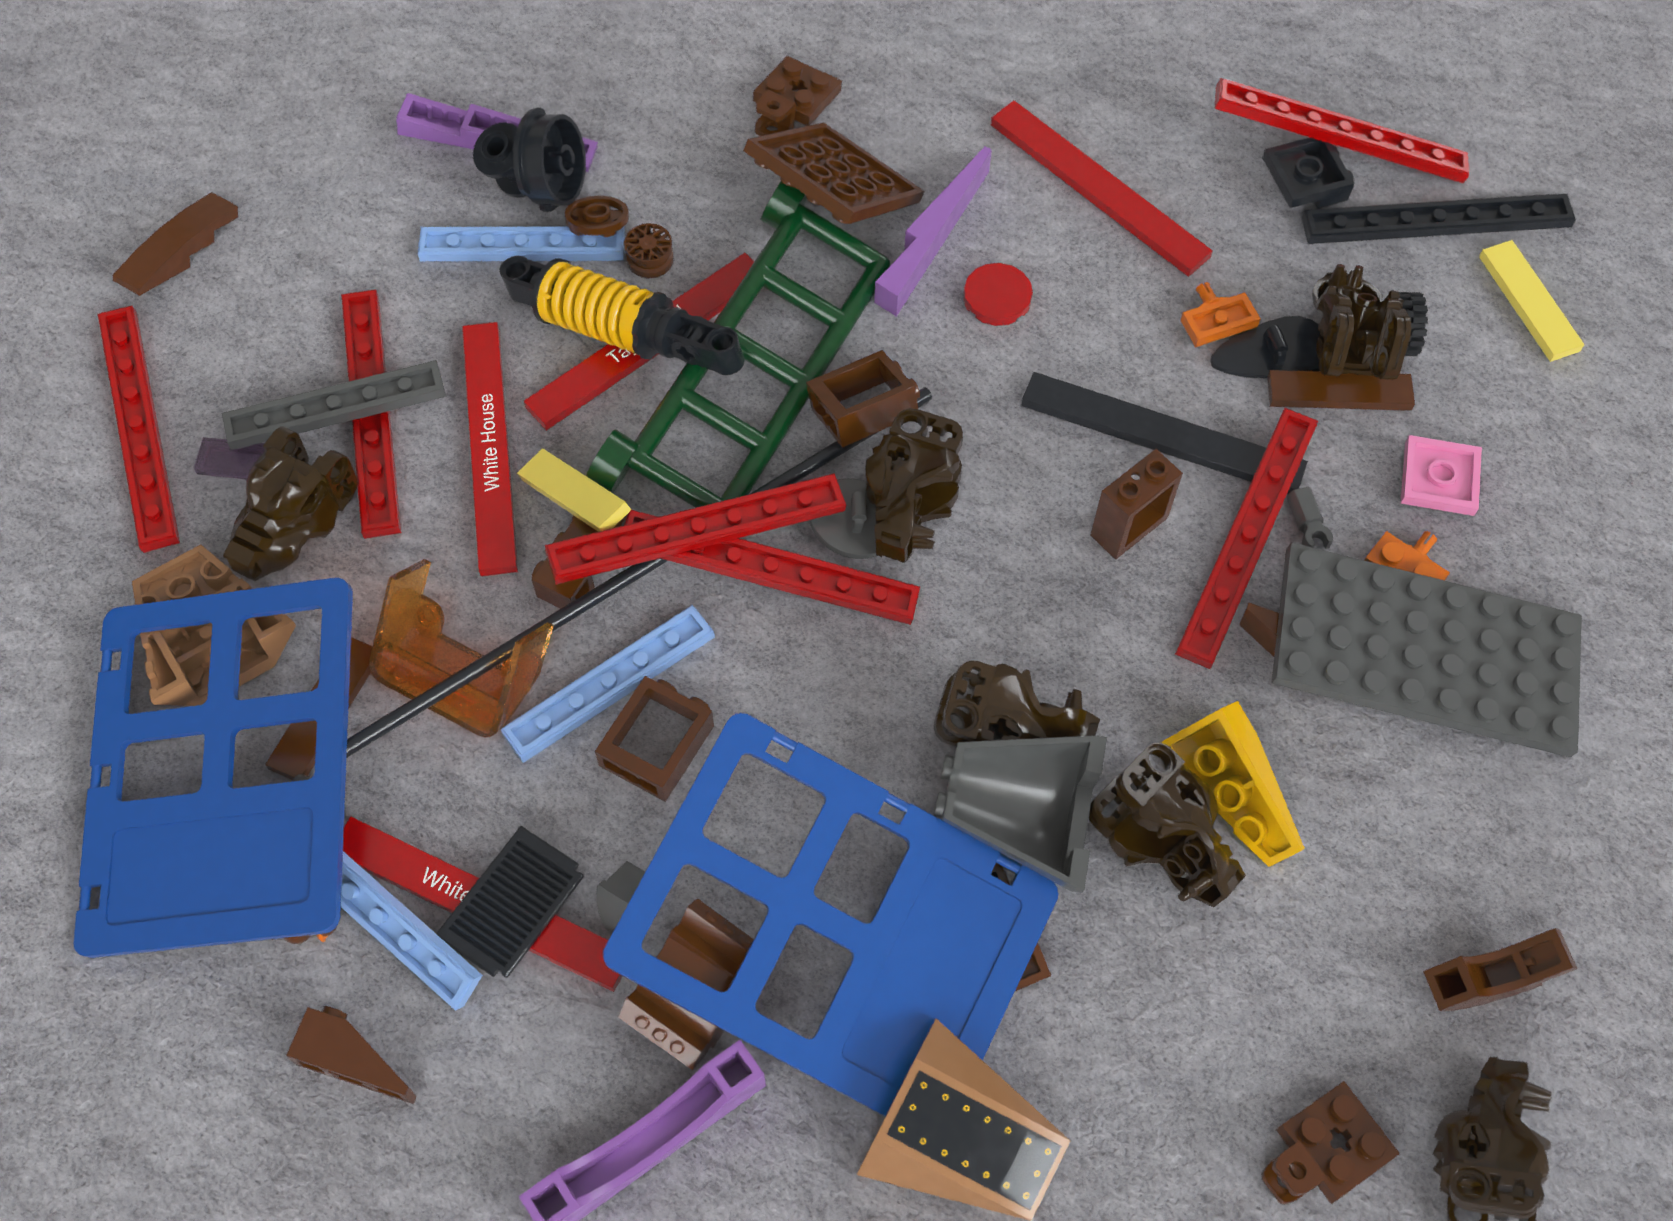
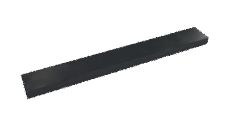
(1437, 218)
(1147, 428)

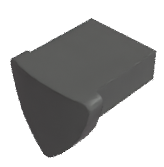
(616, 892)

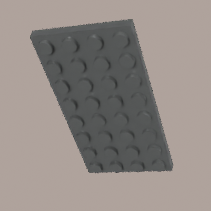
(1429, 650)

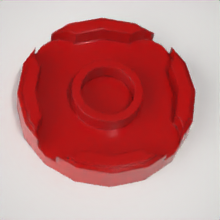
(997, 294)

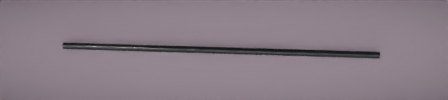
(569, 612)

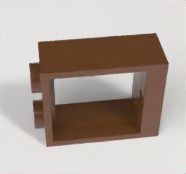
(870, 415)
(1135, 507)
(634, 769)

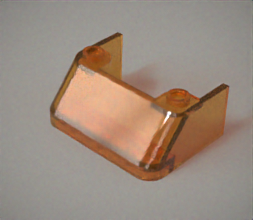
(415, 655)

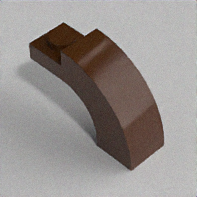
(1500, 973)

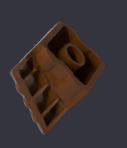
(708, 951)

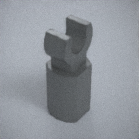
(1309, 517)

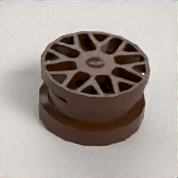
(648, 252)

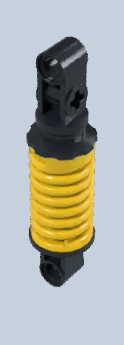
(620, 314)

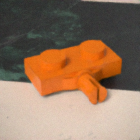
(1218, 316)
(1399, 555)

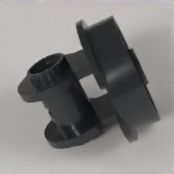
(536, 159)

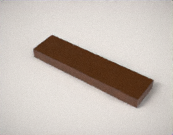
(1345, 391)
(297, 746)

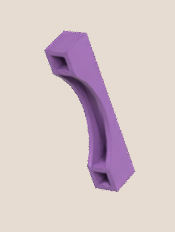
(602, 1173)

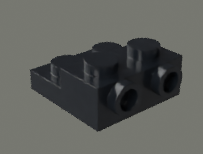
(1309, 172)

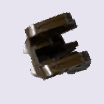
(1358, 327)
(913, 488)
(287, 504)
(1007, 702)
(1168, 825)
(1507, 1154)

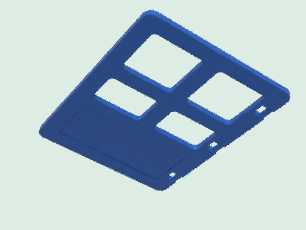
(226, 857)
(938, 947)

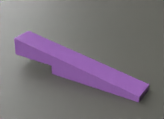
(454, 126)
(928, 234)

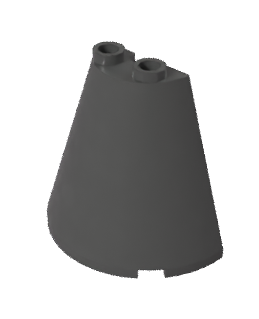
(1026, 800)

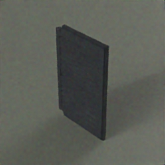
(511, 903)

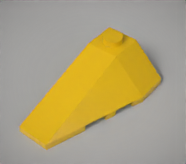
(1233, 763)

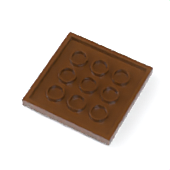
(833, 172)

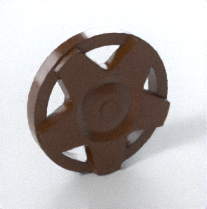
(596, 216)

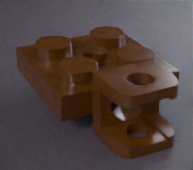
(782, 106)
(1313, 1160)

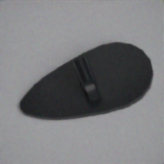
(1273, 345)

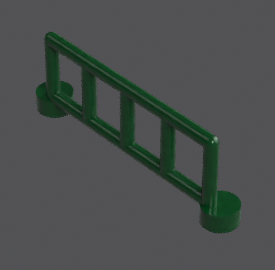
(788, 216)

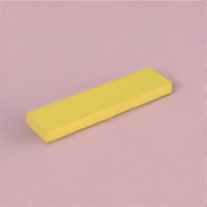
(1531, 301)
(574, 491)

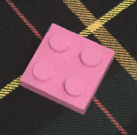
(1441, 475)

